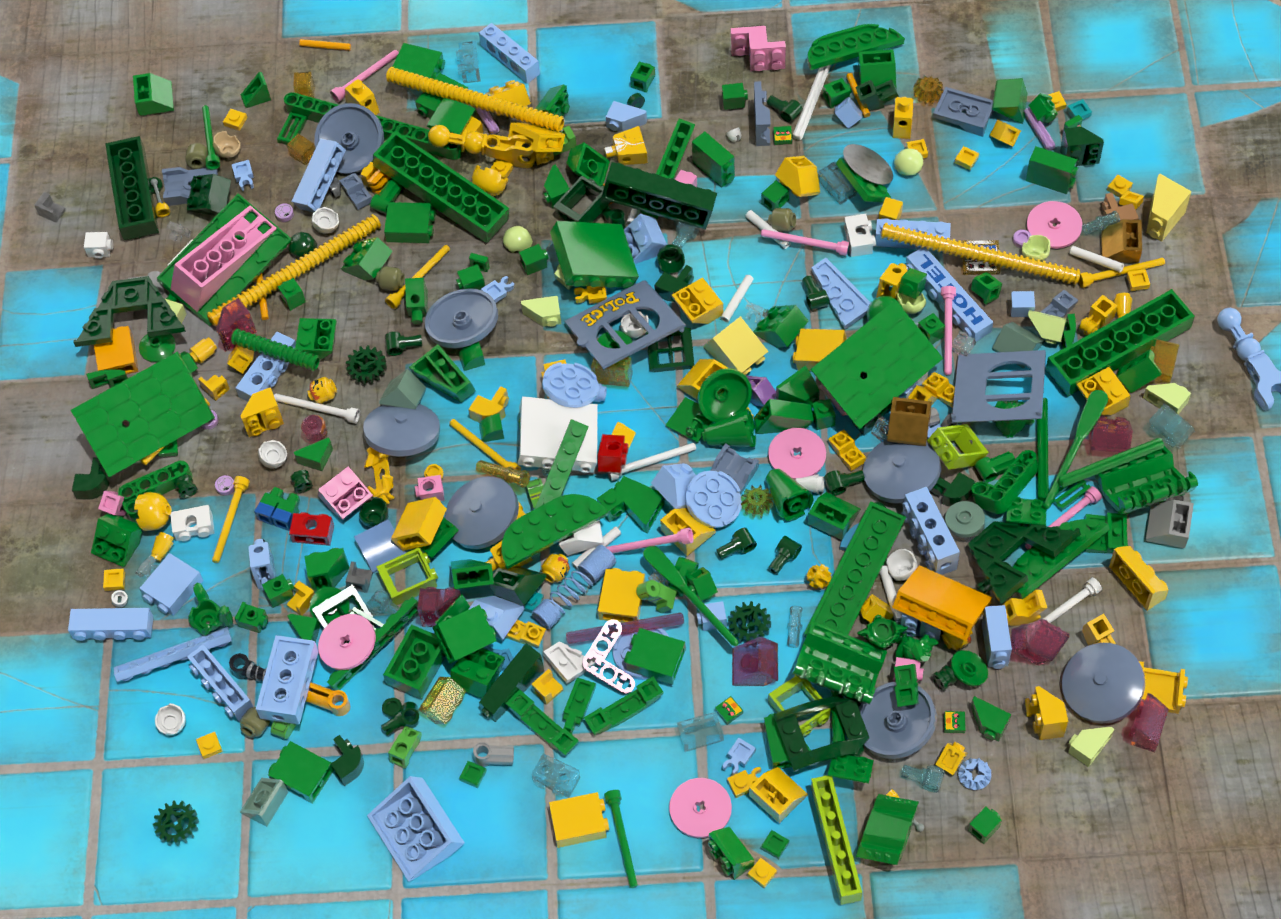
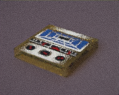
(977, 268)

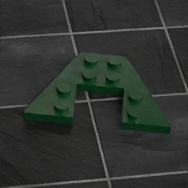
(124, 297)
(1001, 539)

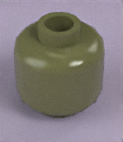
(196, 156)
(782, 219)
(390, 278)
(251, 724)

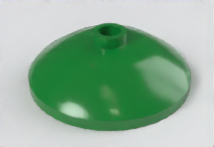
(732, 399)

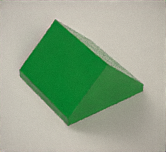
(1010, 98)

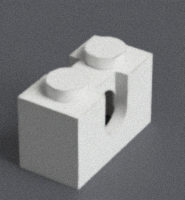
(858, 235)
(183, 519)

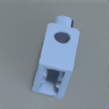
(261, 556)

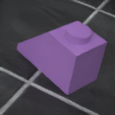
(761, 390)

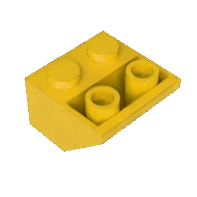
(512, 91)
(799, 176)
(699, 302)
(696, 376)
(1108, 382)
(261, 413)
(681, 519)
(1049, 714)
(777, 793)

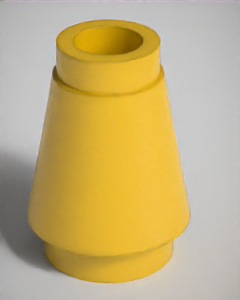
(1124, 304)
(161, 546)

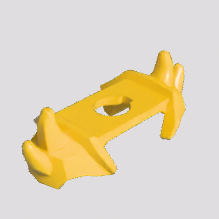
(384, 485)

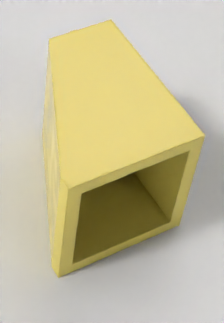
(1167, 207)
(737, 347)

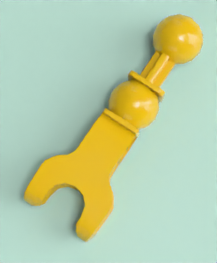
(505, 148)

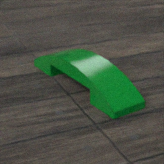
(624, 708)
(541, 724)

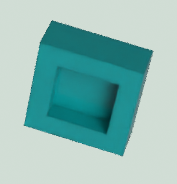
(1079, 108)
(534, 601)

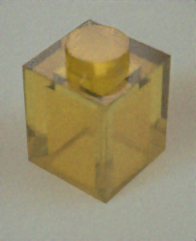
(304, 83)
(301, 149)

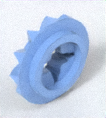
(980, 781)

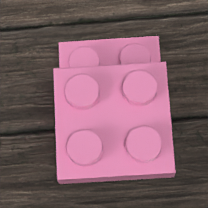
(762, 54)

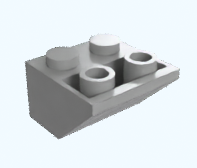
(1170, 523)

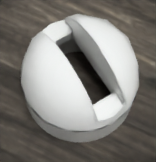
(734, 135)
(114, 598)

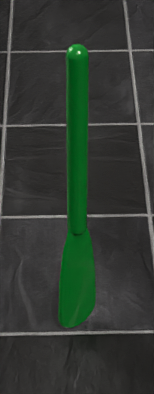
(1091, 413)
(665, 567)

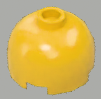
(489, 180)
(152, 511)

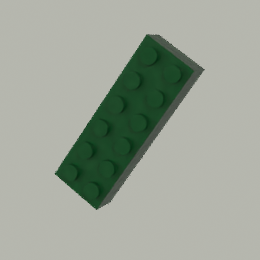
(131, 188)
(659, 195)

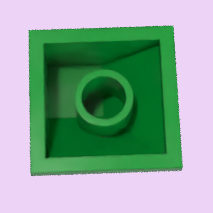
(588, 163)
(799, 388)

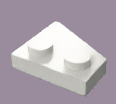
(567, 661)

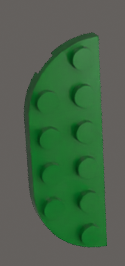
(848, 42)
(548, 526)
(1041, 566)

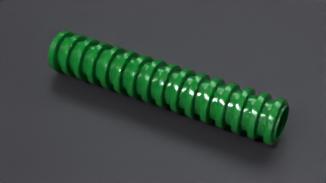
(275, 349)

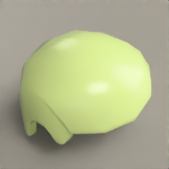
(908, 162)
(517, 239)
(1036, 247)
(911, 305)

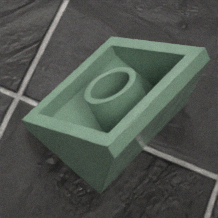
(1016, 338)
(403, 391)
(265, 800)

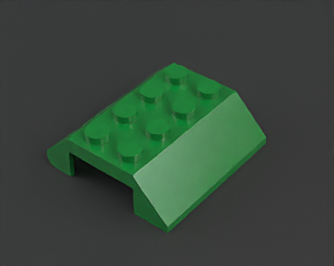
(1144, 482)
(839, 663)

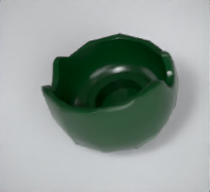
(301, 244)
(671, 258)
(374, 512)

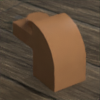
(1125, 212)

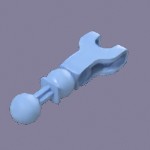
(1256, 361)

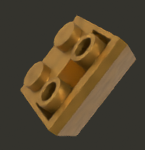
(1123, 241)
(909, 421)

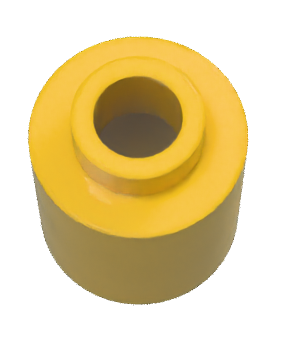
(202, 350)

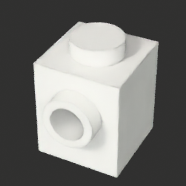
(98, 244)

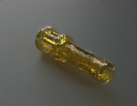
(509, 474)

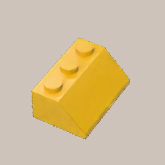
(1138, 577)

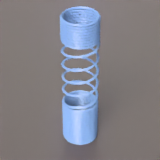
(591, 570)

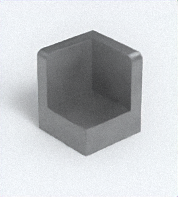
(49, 209)
(358, 578)

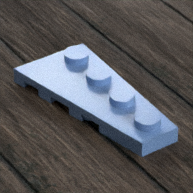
(843, 296)

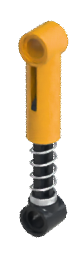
(316, 694)

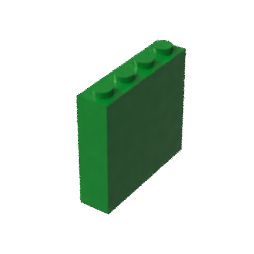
(594, 254)

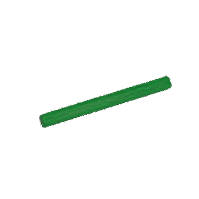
(1042, 453)
(1111, 462)

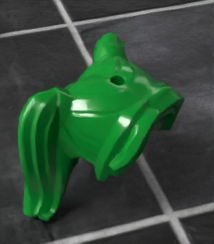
(208, 612)

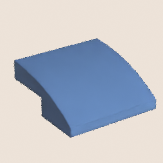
(377, 545)

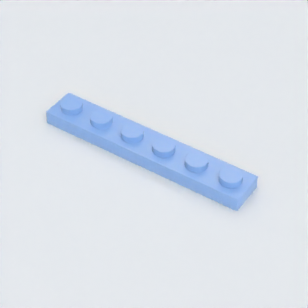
(167, 656)

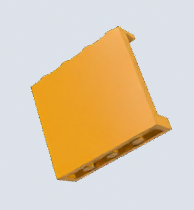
(941, 602)

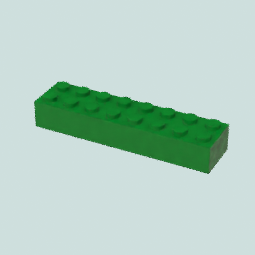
(441, 186)
(1120, 341)

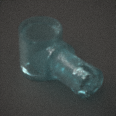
(684, 233)
(381, 603)
(929, 778)

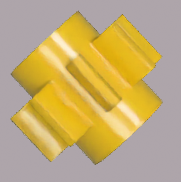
(819, 576)

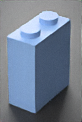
(170, 585)
(996, 636)

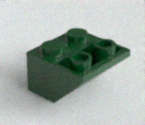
(1081, 145)
(208, 194)
(516, 584)

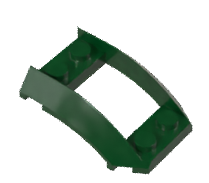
(794, 740)

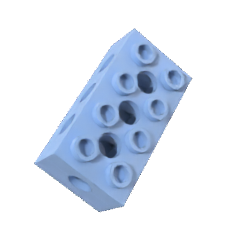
(930, 532)
(289, 660)

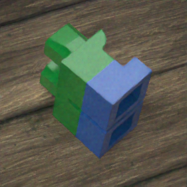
(276, 510)

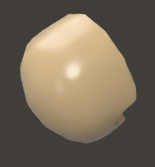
(226, 145)

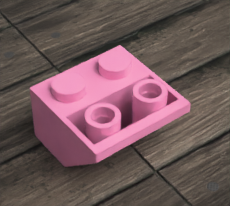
(344, 493)

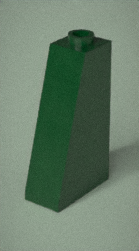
(518, 675)

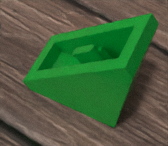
(256, 92)
(315, 455)
(304, 626)

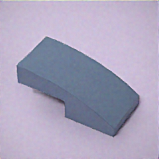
(356, 191)
(1061, 304)

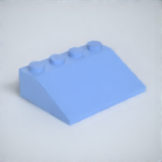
(415, 828)

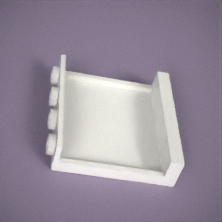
(543, 429)

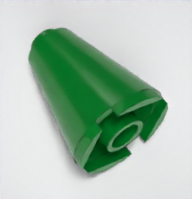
(732, 430)
(788, 495)

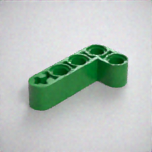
(154, 482)
(1000, 496)

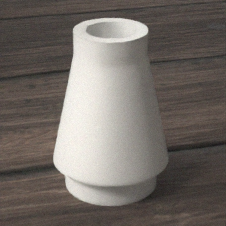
(812, 483)

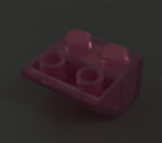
(232, 317)
(1111, 435)
(434, 603)
(1038, 641)
(1148, 723)

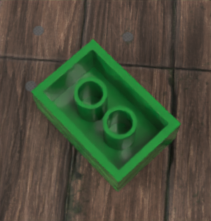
(415, 662)

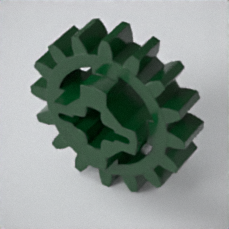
(365, 364)
(746, 615)
(170, 815)

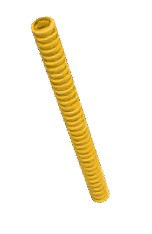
(475, 99)
(980, 253)
(301, 265)

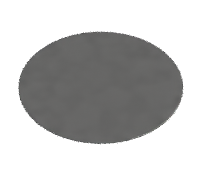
(868, 164)

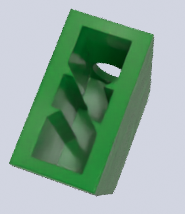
(416, 299)

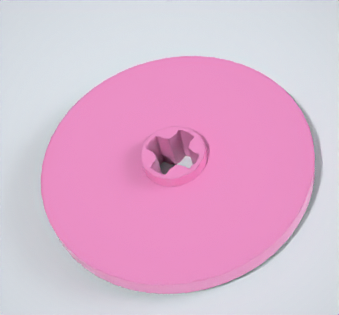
(1068, 223)
(797, 440)
(351, 654)
(699, 792)

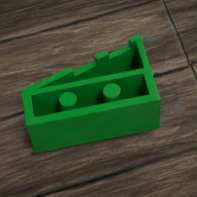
(443, 374)

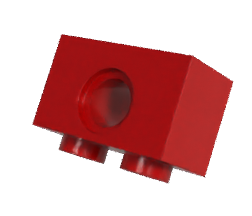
(612, 453)
(319, 535)

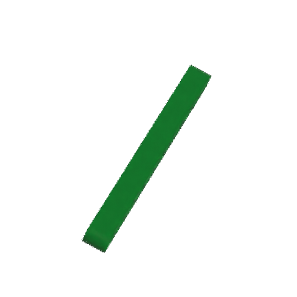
(317, 108)

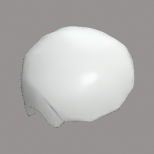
(325, 220)
(631, 326)
(272, 454)
(901, 564)
(170, 719)

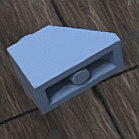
(624, 117)

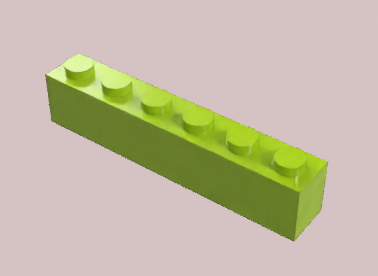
(836, 840)

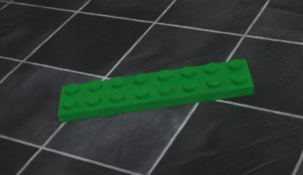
(858, 569)

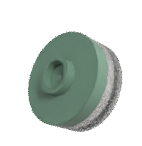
(965, 521)

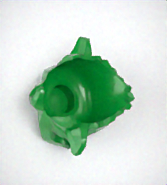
(1011, 427)
(882, 632)
(914, 648)

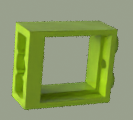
(962, 436)
(400, 563)
(790, 688)

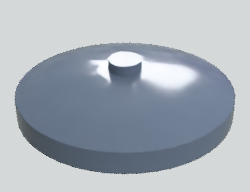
(356, 131)
(461, 318)
(401, 430)
(899, 469)
(482, 511)
(1103, 683)
(894, 729)

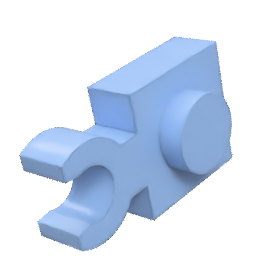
(243, 173)
(498, 290)
(740, 754)

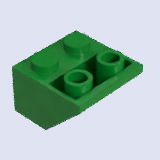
(877, 66)
(152, 94)
(555, 101)
(366, 258)
(781, 325)
(316, 336)
(832, 515)
(116, 539)
(326, 568)
(477, 671)
(730, 852)

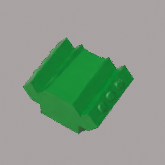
(888, 829)

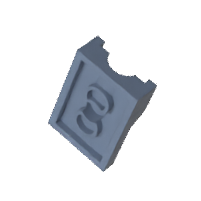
(977, 110)
(762, 116)
(177, 181)
(735, 466)

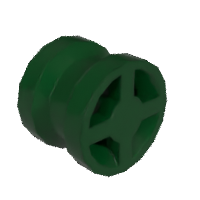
(301, 481)
(185, 486)
(944, 677)

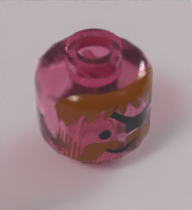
(314, 428)

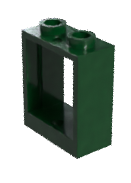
(574, 194)

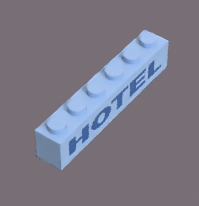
(964, 309)

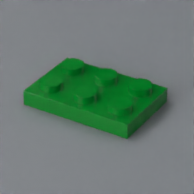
(867, 190)

